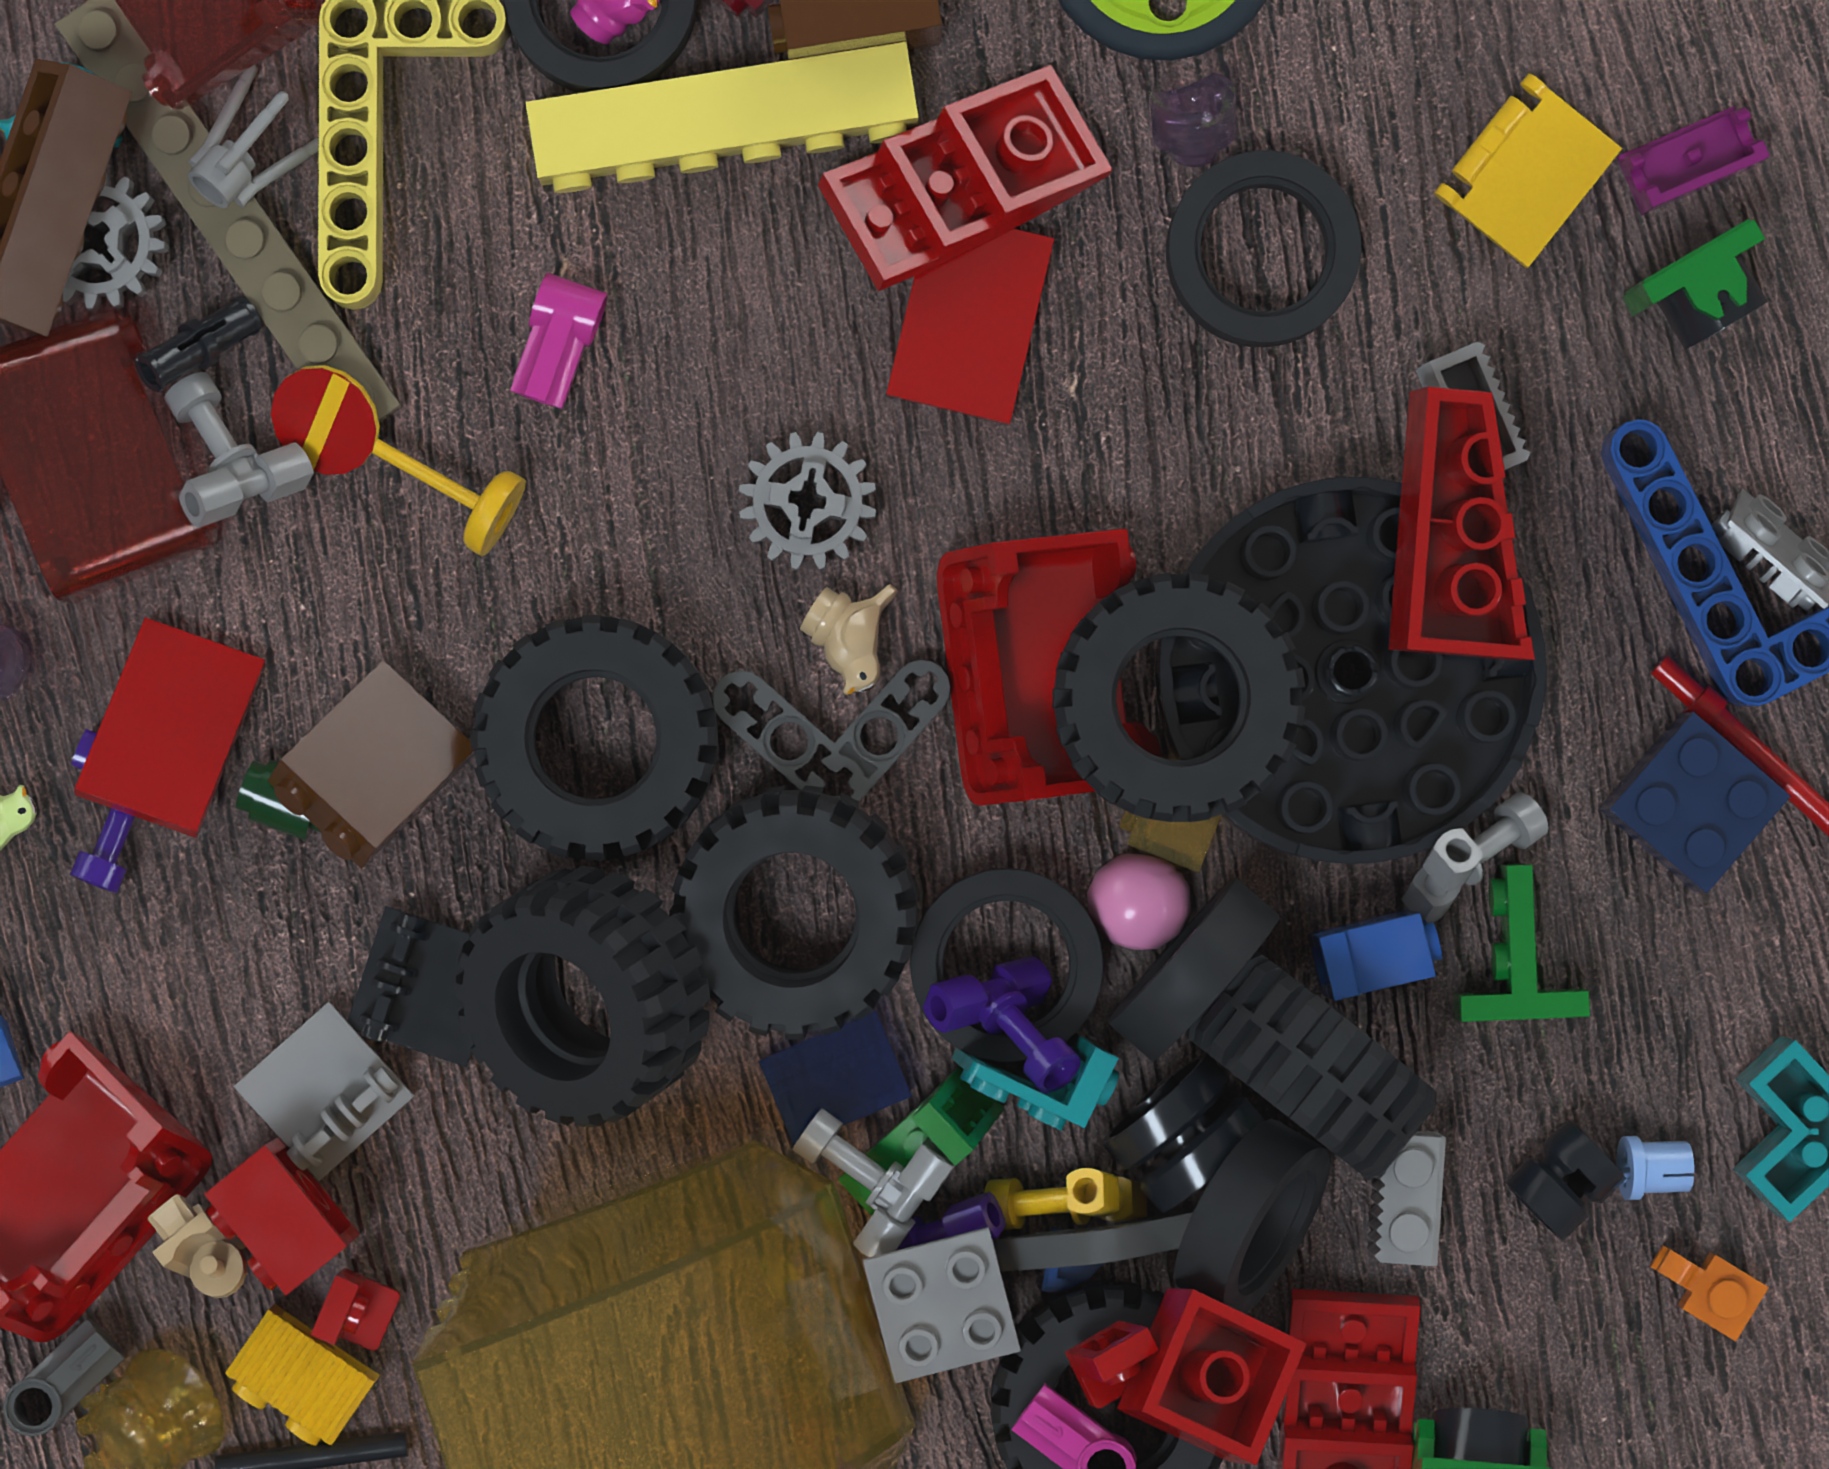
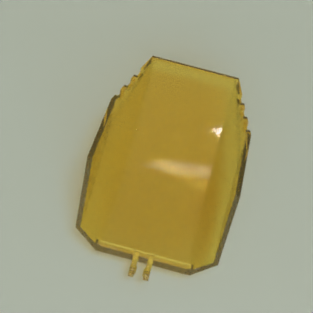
(668, 1330)

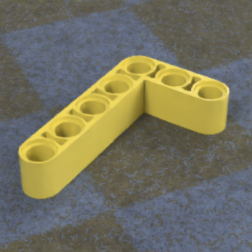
(365, 118)

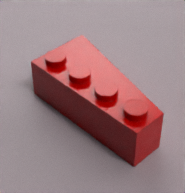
(1455, 535)

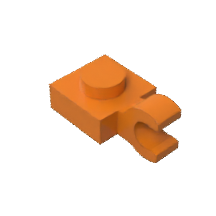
(1714, 1292)

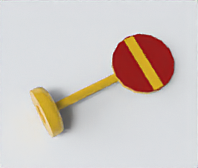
(340, 429)

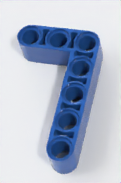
(1719, 582)

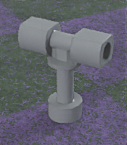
(236, 470)
(1459, 858)
(894, 1191)

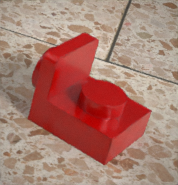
(356, 1310)
(1109, 1360)

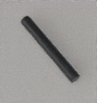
(319, 1456)

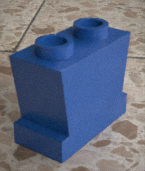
(1374, 954)

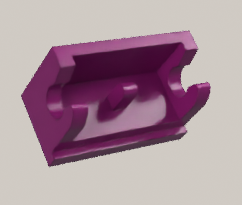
(1691, 159)

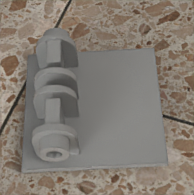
(1761, 526)
(323, 1091)
(941, 1305)

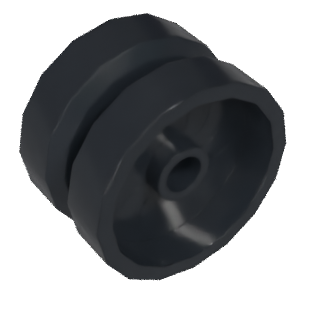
(1176, 1123)

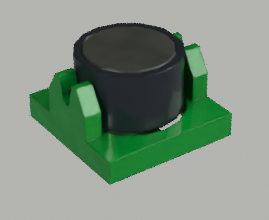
(1704, 287)
(1477, 1441)

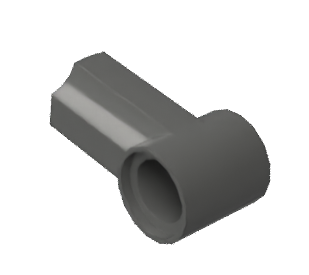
(65, 1376)

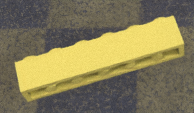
(722, 116)

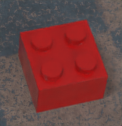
(279, 1217)
(1213, 1376)

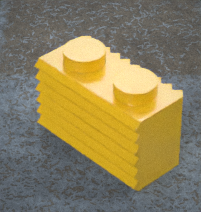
(300, 1377)

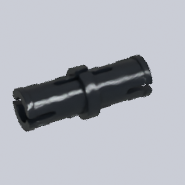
(198, 344)

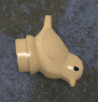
(849, 635)

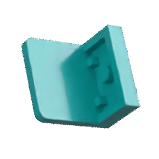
(1074, 1102)

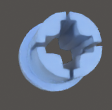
(1654, 1167)

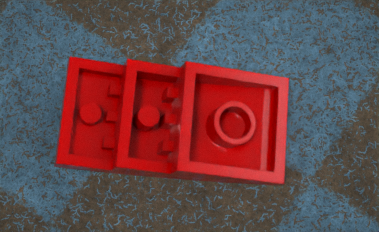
(964, 177)
(1353, 1382)

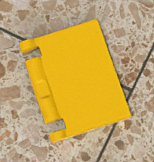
(1529, 171)

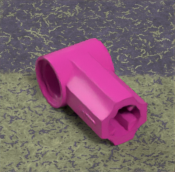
(562, 325)
(1067, 1432)

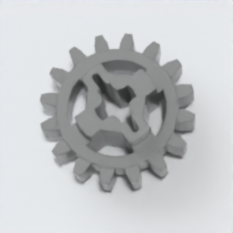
(122, 223)
(778, 495)

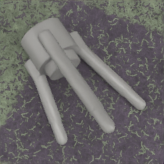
(224, 171)

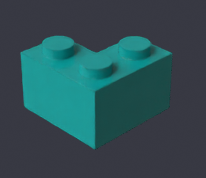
(1793, 1160)

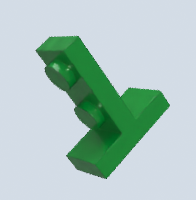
(1515, 961)
(950, 1116)

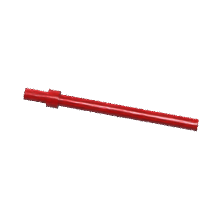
(1711, 708)

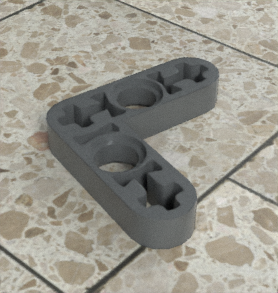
(848, 749)
(1092, 1244)

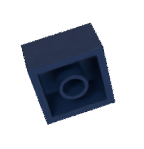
(1694, 802)

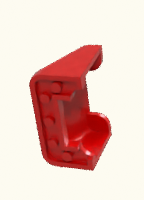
(1003, 629)
(82, 1187)

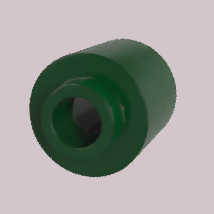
(259, 800)

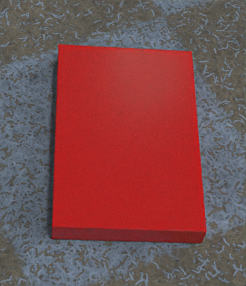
(972, 328)
(170, 727)

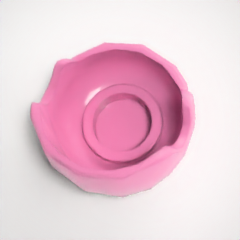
(1139, 901)

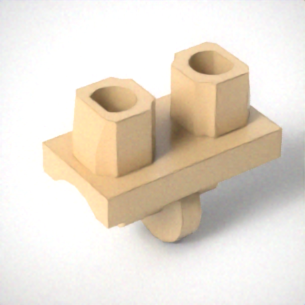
(198, 1248)

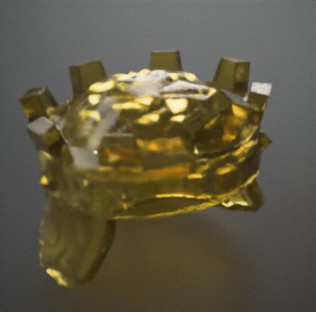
(152, 1415)

